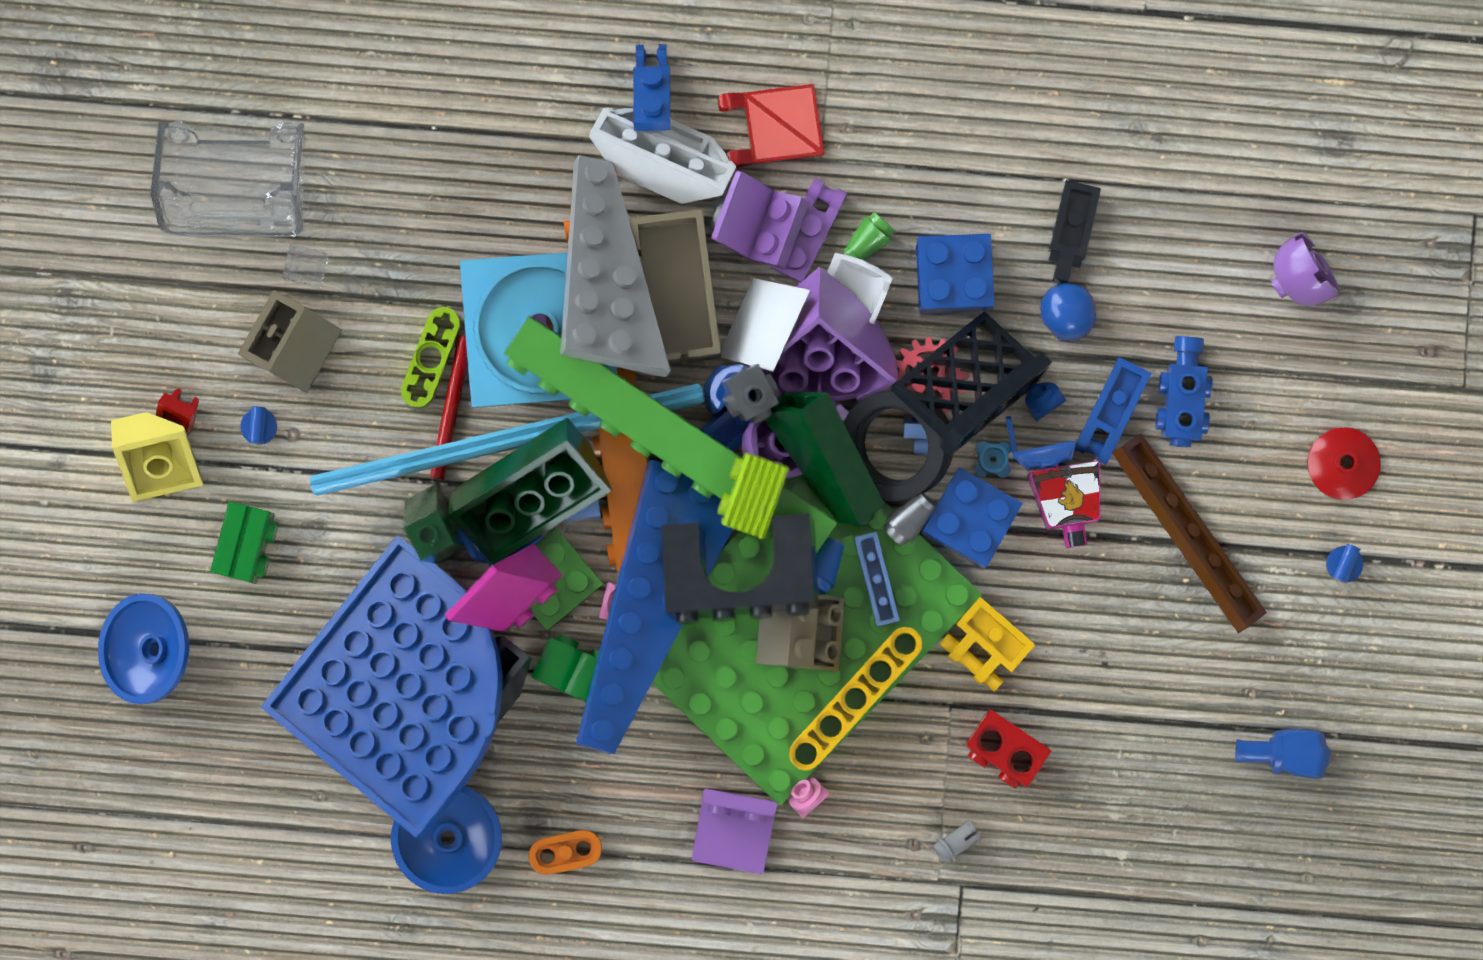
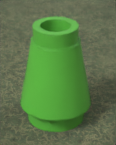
(869, 237)

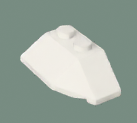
(668, 162)

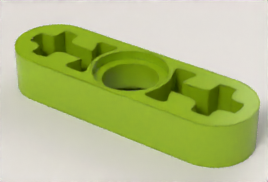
(448, 335)

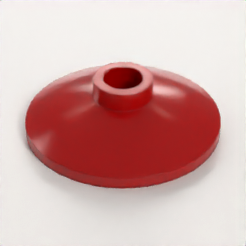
(1327, 471)

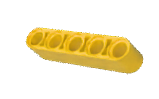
(872, 690)

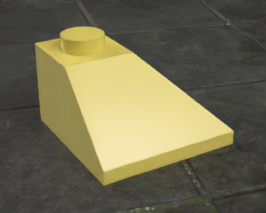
(153, 456)

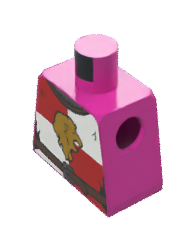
(1068, 499)

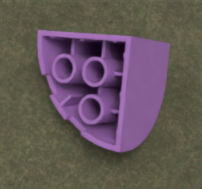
(834, 346)

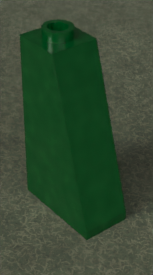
(826, 455)
(430, 527)

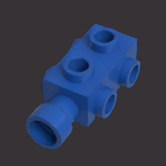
(1181, 400)

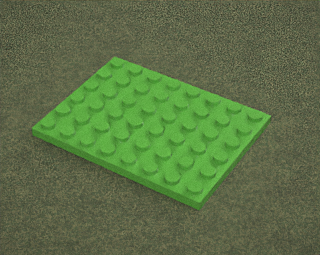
(762, 709)

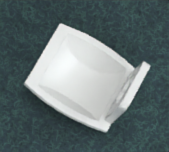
(863, 280)

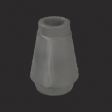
(909, 519)

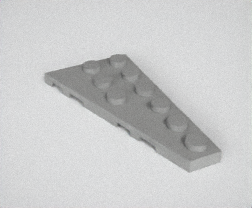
(606, 293)

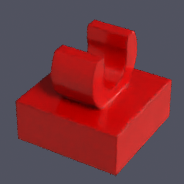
(177, 411)

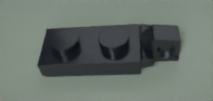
(1072, 228)

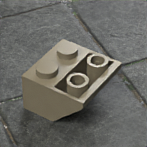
(290, 341)
(804, 640)

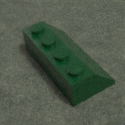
(528, 491)

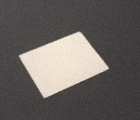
(763, 323)

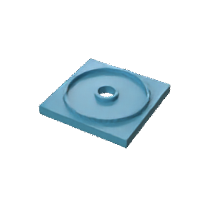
(495, 304)

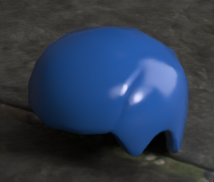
(1068, 311)

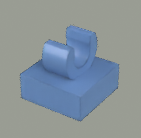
(914, 430)

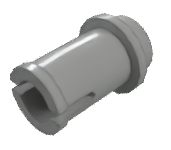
(956, 842)

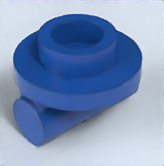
(1043, 399)
(258, 426)
(1345, 563)

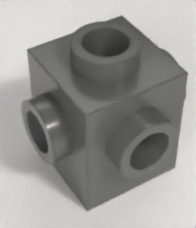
(738, 387)

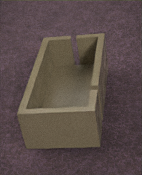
(679, 283)

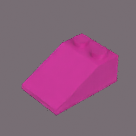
(508, 592)

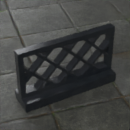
(987, 406)

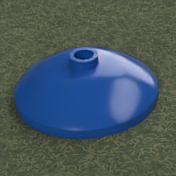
(143, 648)
(455, 866)

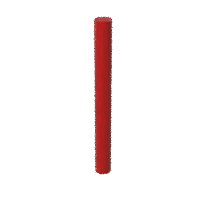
(452, 401)

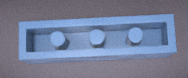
(876, 579)

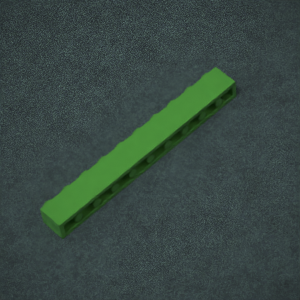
(642, 419)

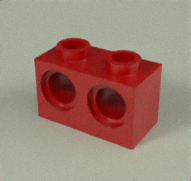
(1011, 741)

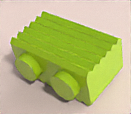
(753, 494)

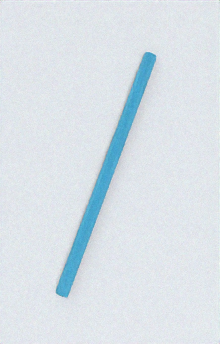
(476, 446)

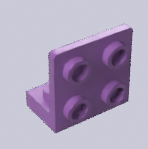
(759, 221)
(734, 831)

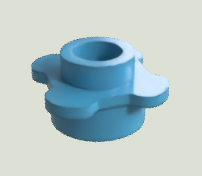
(1001, 453)

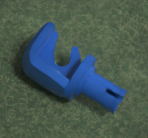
(1290, 750)

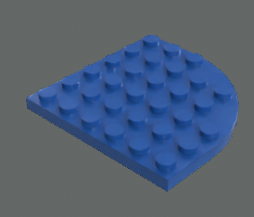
(397, 690)

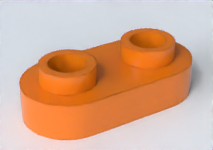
(565, 852)

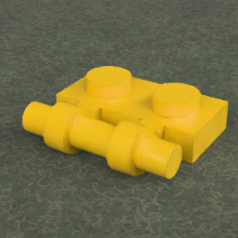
(995, 636)

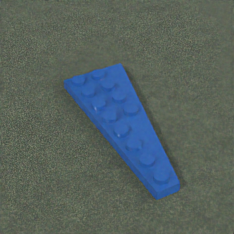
(637, 626)

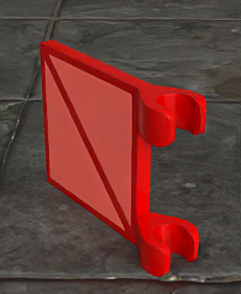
(779, 124)

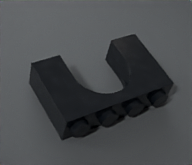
(788, 587)

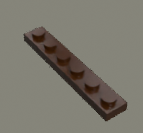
(1189, 533)

